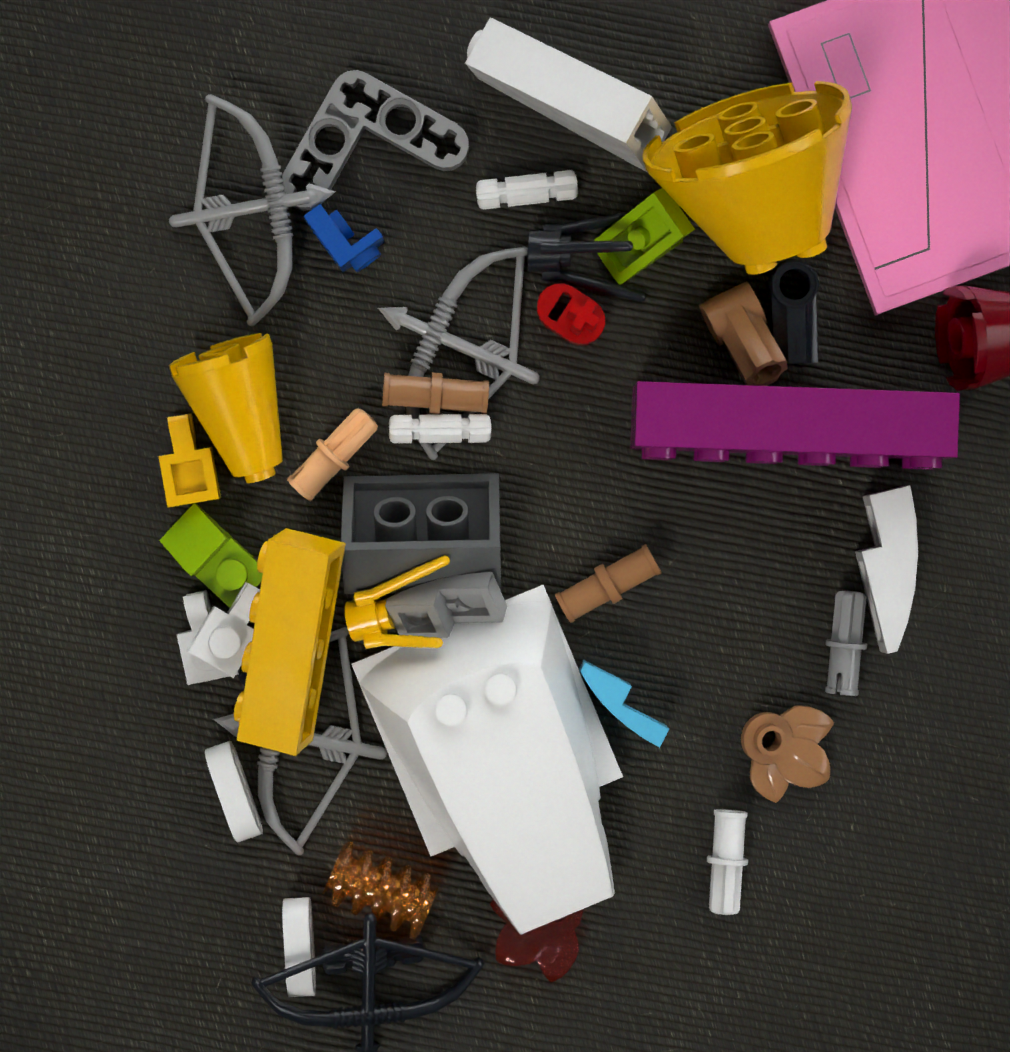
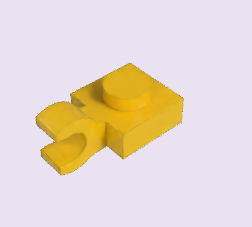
(189, 472)

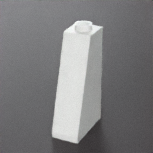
(567, 91)

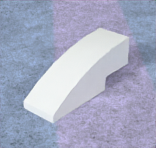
(890, 565)

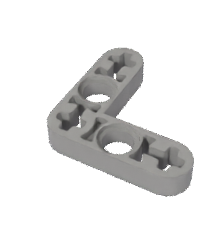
(354, 122)

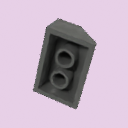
(414, 519)

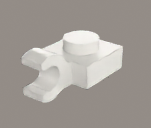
(197, 609)
(226, 635)

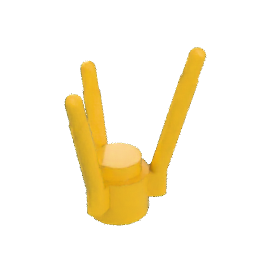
(370, 621)

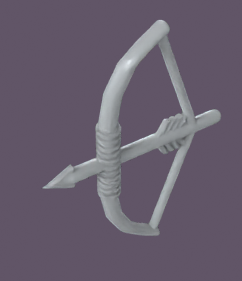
(222, 212)
(488, 356)
(332, 747)

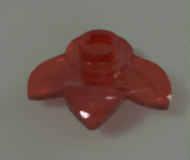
(552, 944)

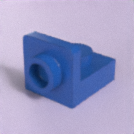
(333, 235)

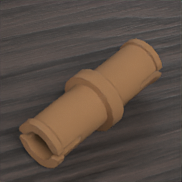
(435, 393)
(608, 583)

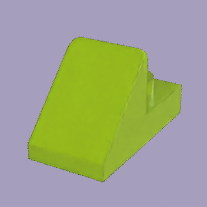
(653, 228)
(211, 554)

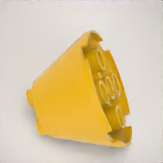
(759, 170)

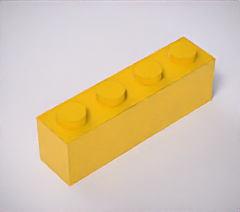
(288, 640)

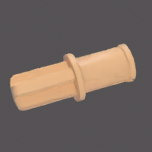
(333, 454)

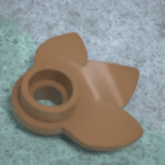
(794, 753)

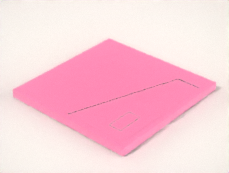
(925, 135)

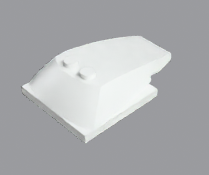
(502, 757)

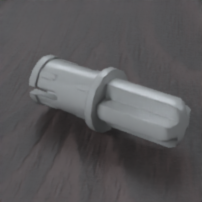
(846, 643)

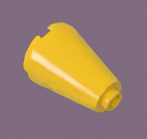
(236, 402)

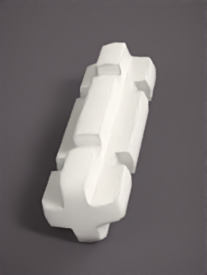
(527, 189)
(440, 428)

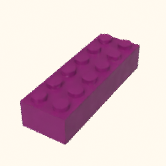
(794, 421)

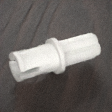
(727, 861)

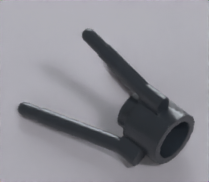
(553, 249)

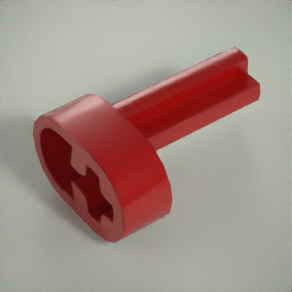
(581, 319)

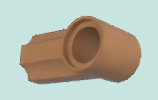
(739, 325)

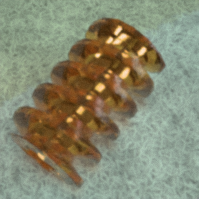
(381, 889)

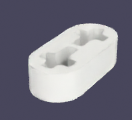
(233, 791)
(299, 945)

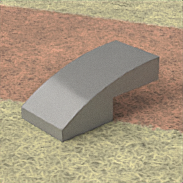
(438, 604)

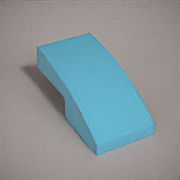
(612, 694)

